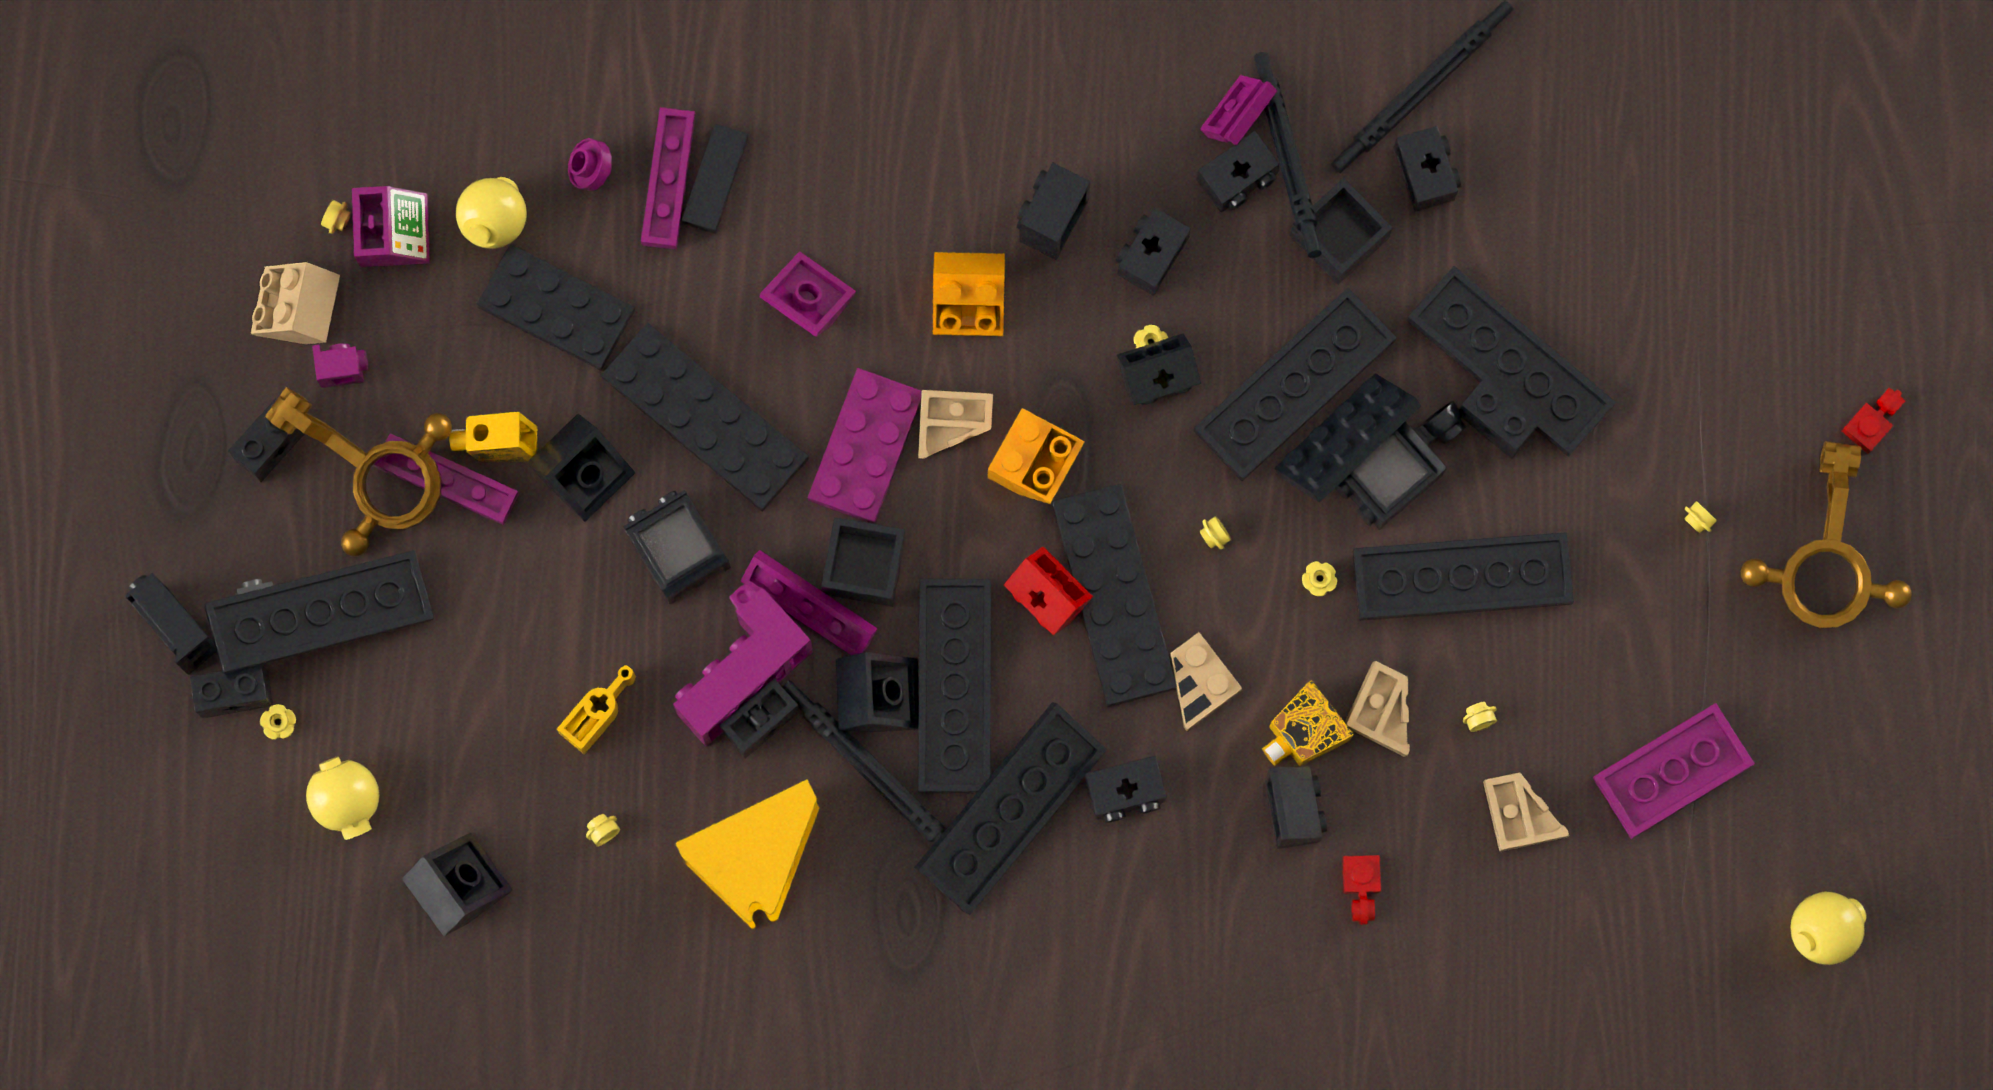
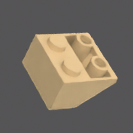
(295, 303)

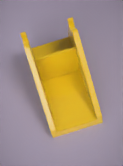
(754, 852)

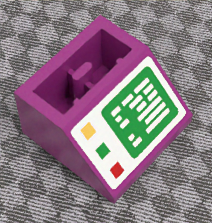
(390, 226)

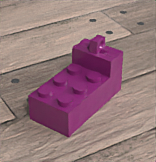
(768, 654)

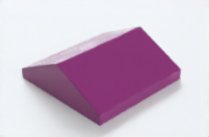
(808, 294)

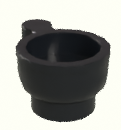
(1444, 423)

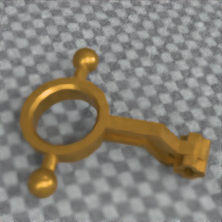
(291, 413)
(1840, 462)

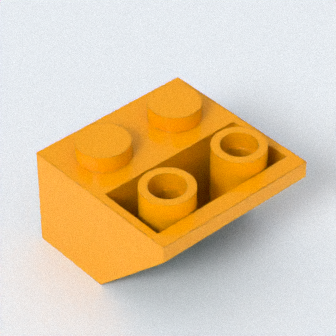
(968, 294)
(1034, 457)

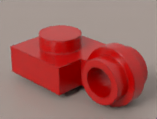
(1869, 425)
(1361, 877)

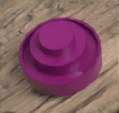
(589, 164)

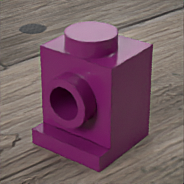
(339, 365)

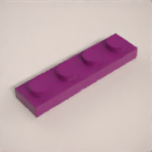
(668, 178)
(457, 484)
(809, 604)

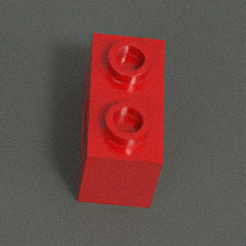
(1048, 591)

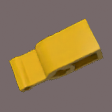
(585, 726)

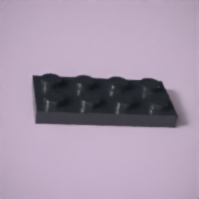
(556, 307)
(1347, 437)

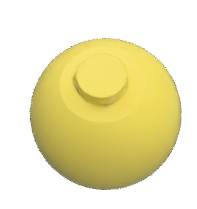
(491, 212)
(343, 797)
(1828, 927)

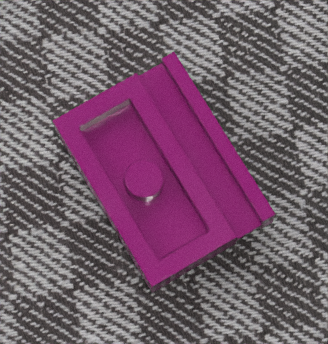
(1238, 109)

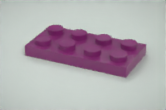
(865, 446)
(1673, 770)

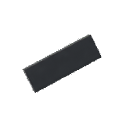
(715, 178)

